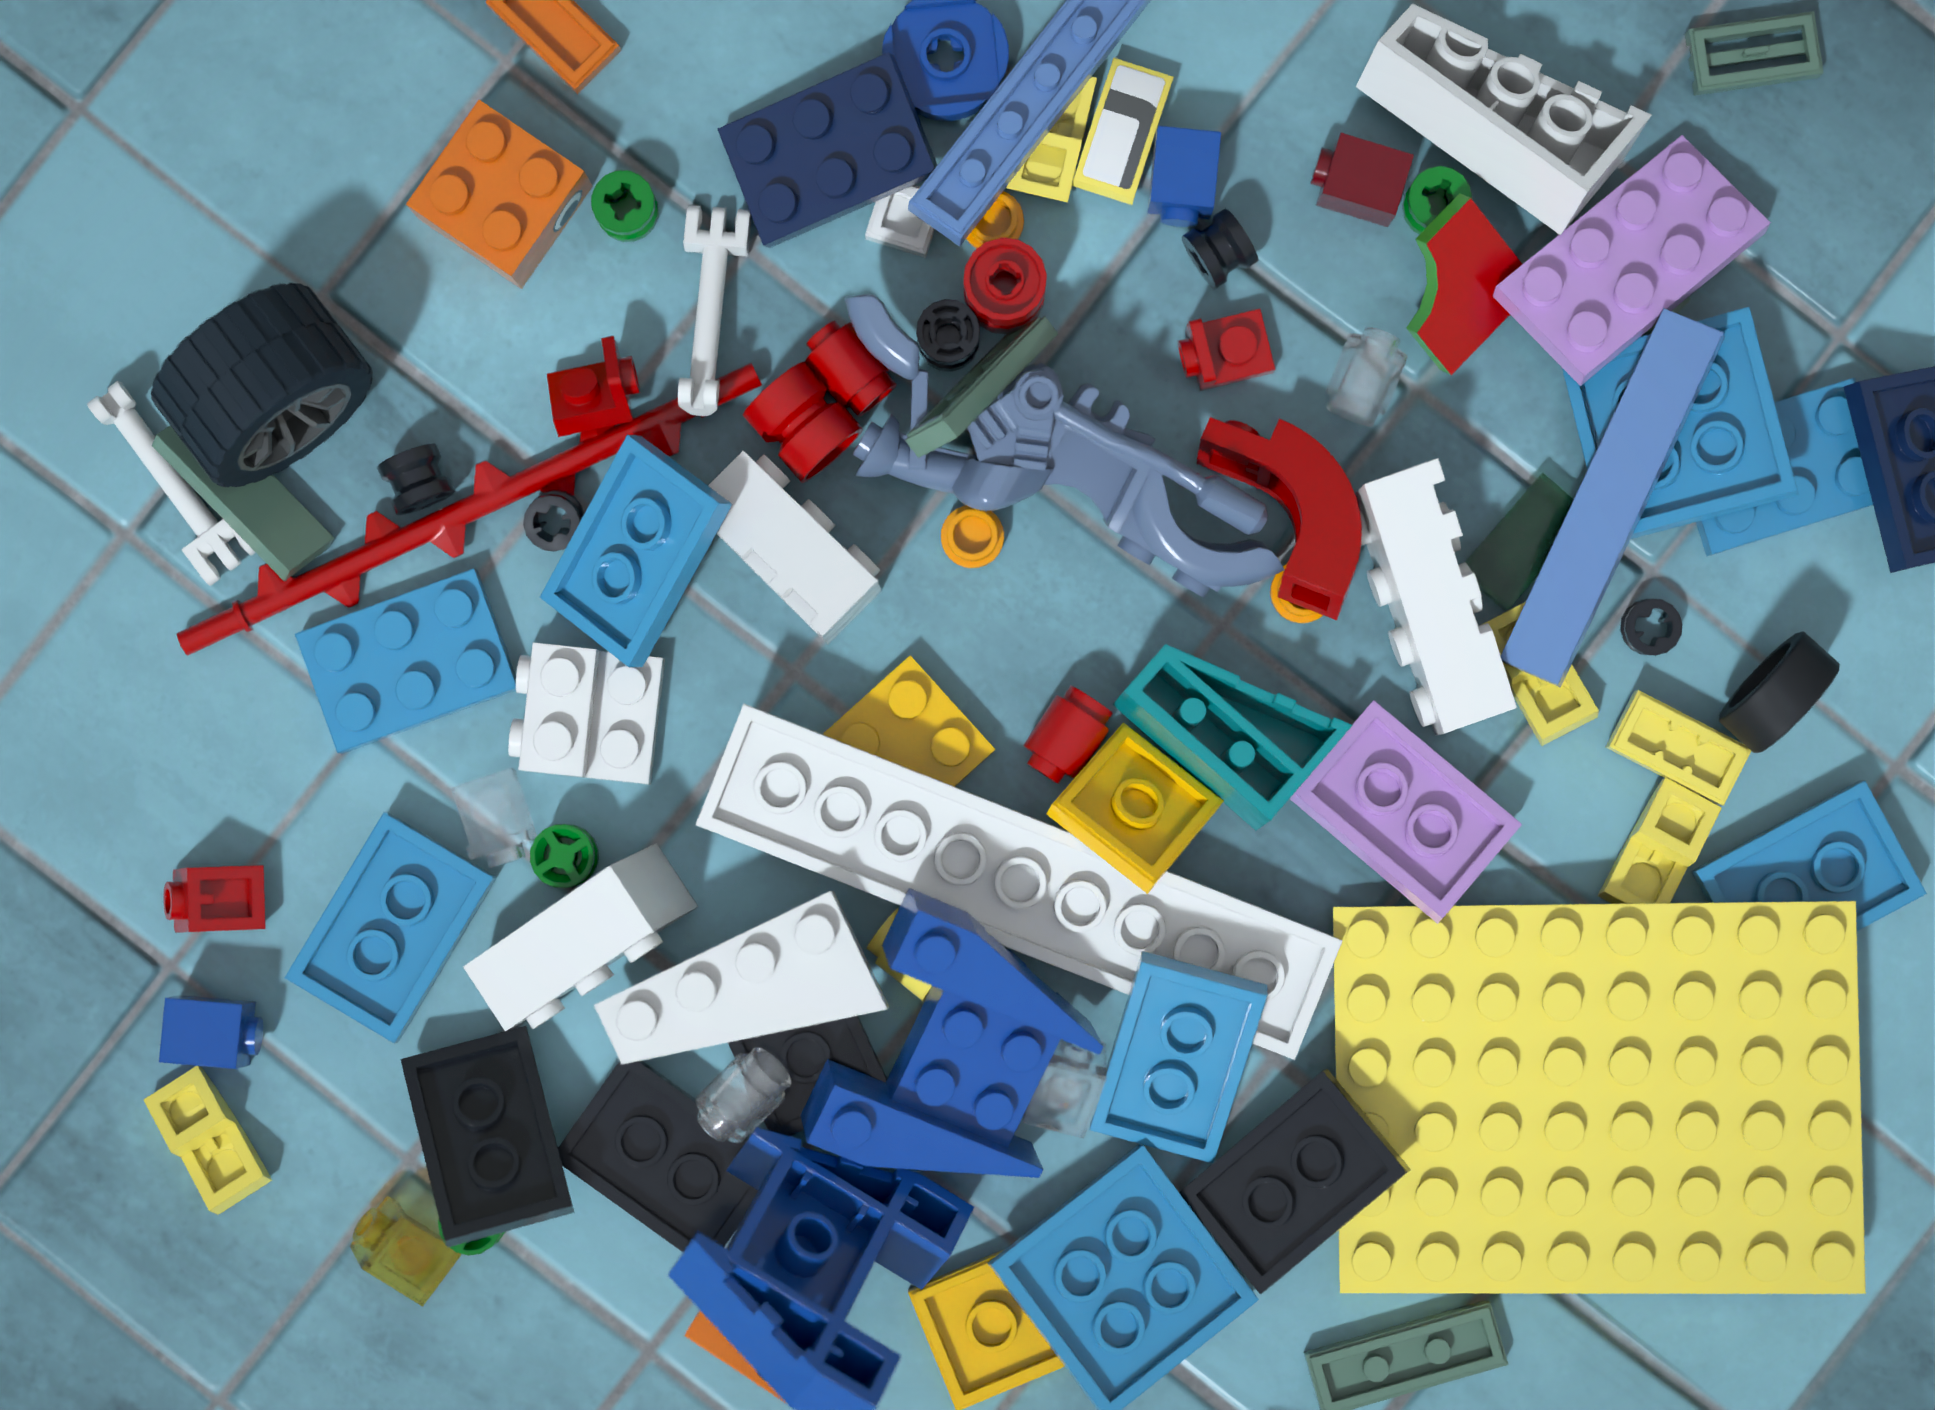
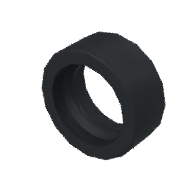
(1779, 692)

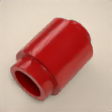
(848, 368)
(1067, 735)

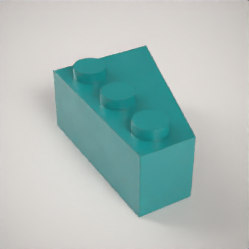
(1229, 733)

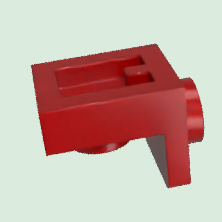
(1226, 350)
(594, 393)
(216, 898)

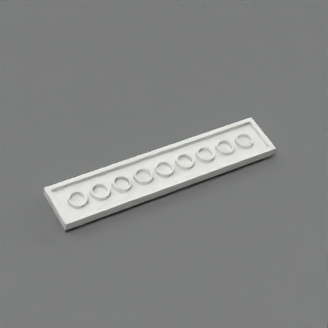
(1011, 872)

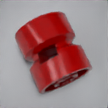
(1004, 284)
(802, 421)

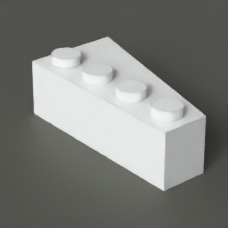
(1500, 115)
(1431, 600)
(760, 983)

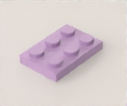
(1405, 811)

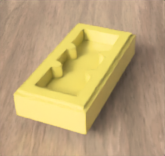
(1678, 747)

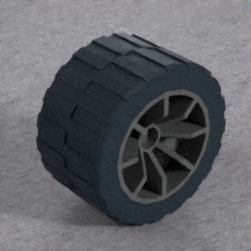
(261, 384)

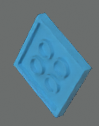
(1730, 445)
(1123, 1281)

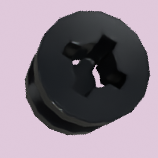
(1220, 248)
(416, 479)

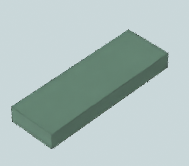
(980, 386)
(259, 512)
(1406, 1357)

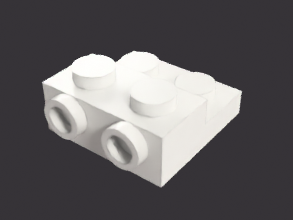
(587, 714)

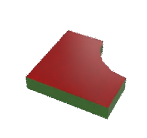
(1462, 270)

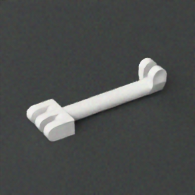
(701, 391)
(213, 536)

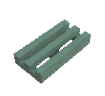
(1701, 62)

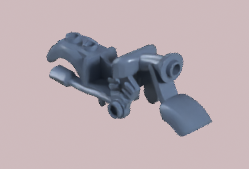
(1039, 440)

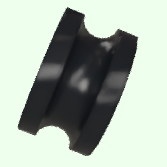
(543, 504)
(1657, 645)

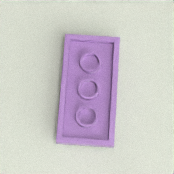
(1630, 259)

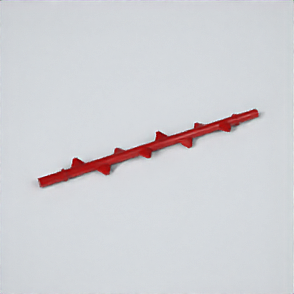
(448, 525)

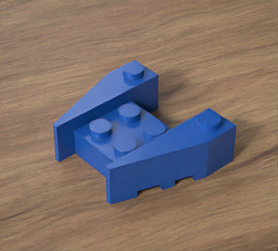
(964, 1063)
(803, 1259)

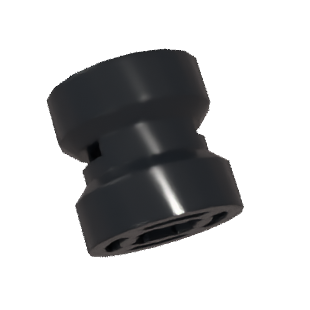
(948, 345)

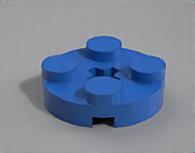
(969, 29)

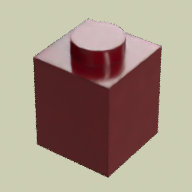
(1361, 179)

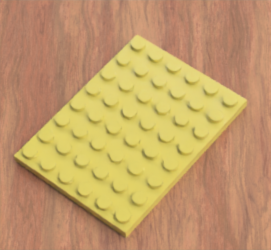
(1606, 1097)

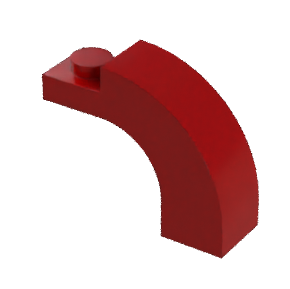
(1313, 494)

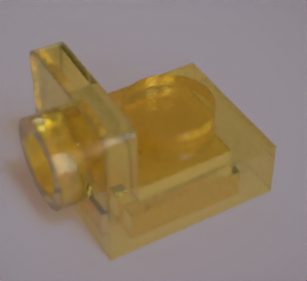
(401, 1251)

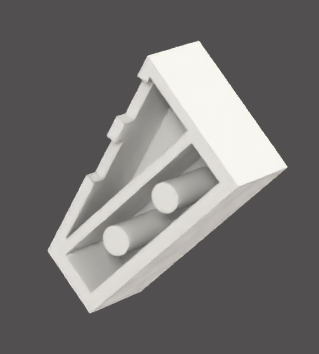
(793, 547)
(580, 937)

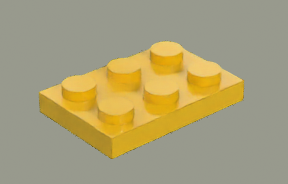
(914, 726)

